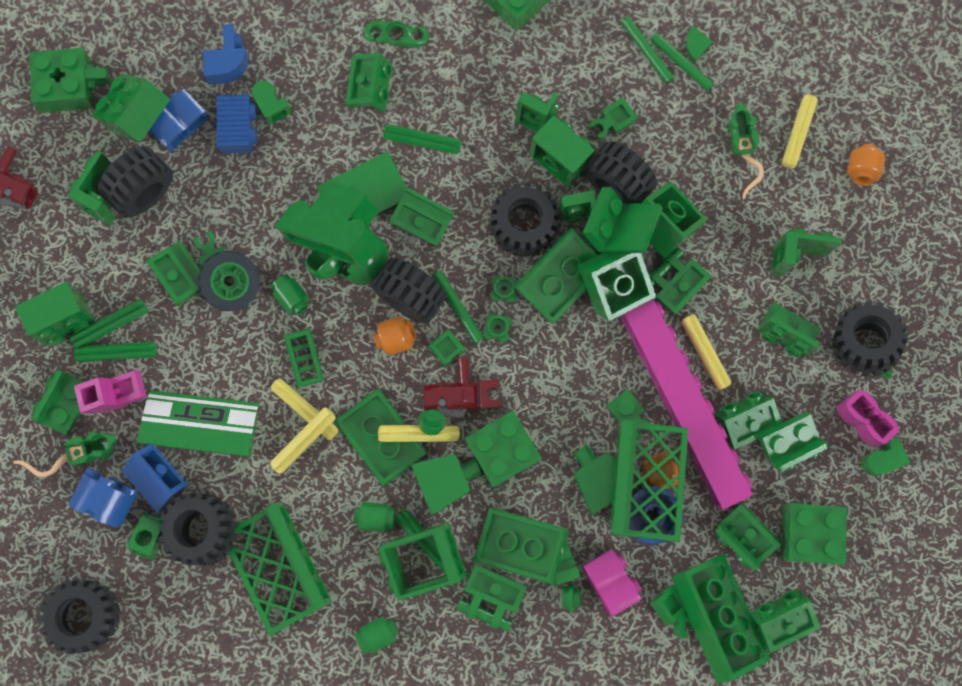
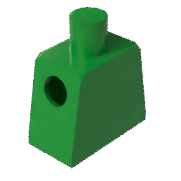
(595, 479)
(444, 480)

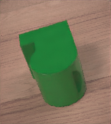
(267, 102)
(885, 461)
(146, 536)
(567, 569)

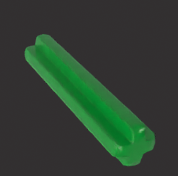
(422, 139)
(109, 323)
(115, 352)
(427, 544)

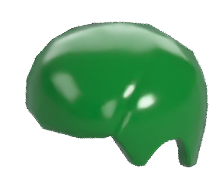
(323, 266)

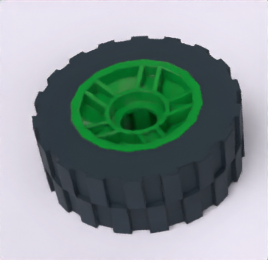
(212, 280)

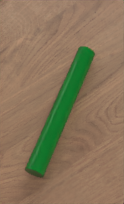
(647, 50)
(682, 62)
(458, 308)

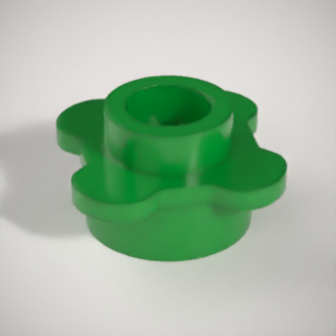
(499, 282)
(496, 320)

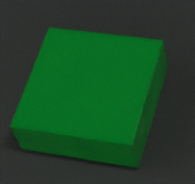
(446, 347)

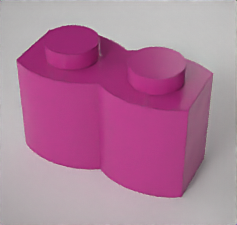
(863, 413)
(611, 582)

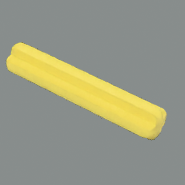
(799, 131)
(706, 352)
(300, 405)
(413, 433)
(303, 440)

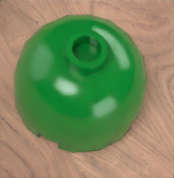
(371, 270)

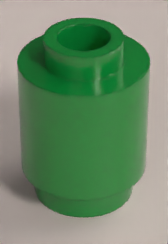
(290, 295)
(374, 517)
(377, 635)

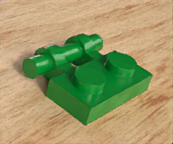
(683, 285)
(495, 589)

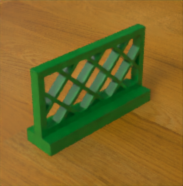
(624, 484)
(299, 562)

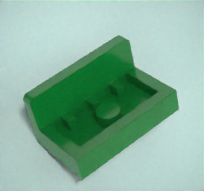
(747, 536)

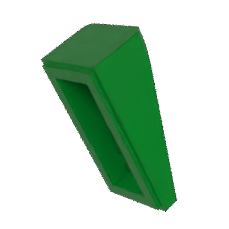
(301, 382)

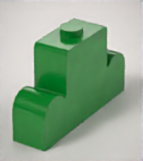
(333, 224)

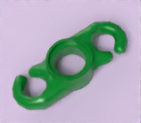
(405, 41)

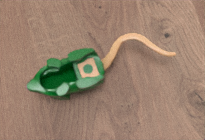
(744, 139)
(81, 452)

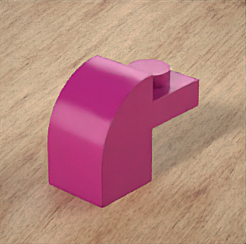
(106, 394)

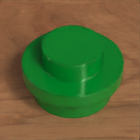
(431, 422)
(571, 598)

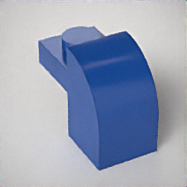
(228, 63)

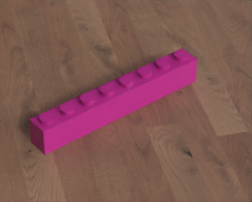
(686, 404)

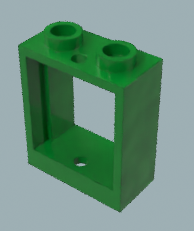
(448, 552)

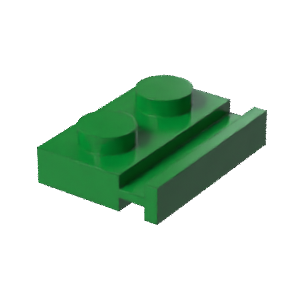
(421, 217)
(176, 272)

